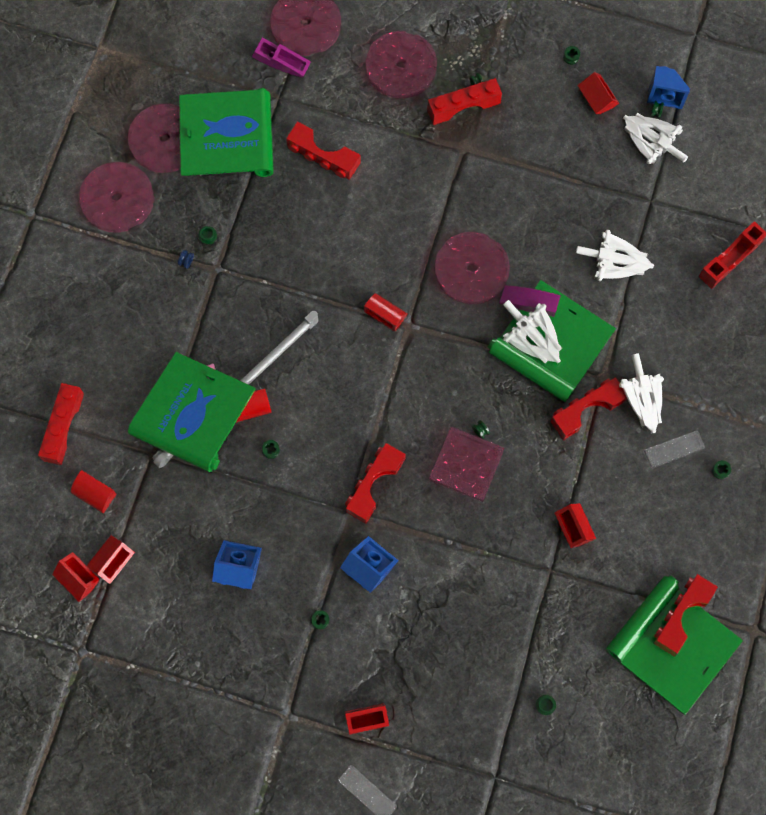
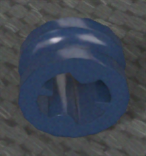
(185, 259)

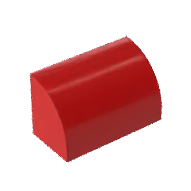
(598, 93)
(384, 312)
(256, 406)
(92, 491)
(575, 525)
(110, 559)
(75, 576)
(367, 718)

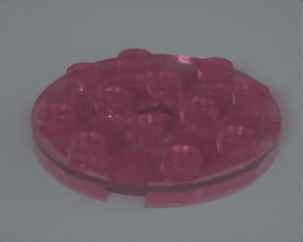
(309, 38)
(400, 81)
(145, 138)
(112, 179)
(463, 284)

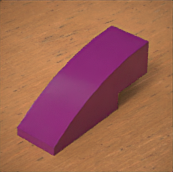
(281, 58)
(527, 299)

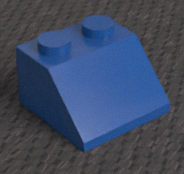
(668, 88)
(236, 564)
(368, 564)

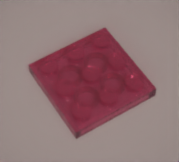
(466, 464)

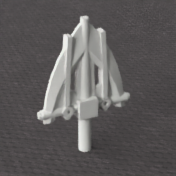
(641, 125)
(634, 260)
(548, 347)
(640, 386)

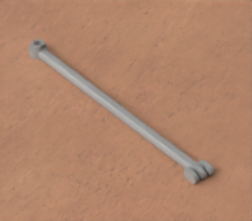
(161, 458)

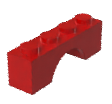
(447, 105)
(342, 162)
(733, 255)
(608, 396)
(55, 438)
(387, 462)
(672, 636)

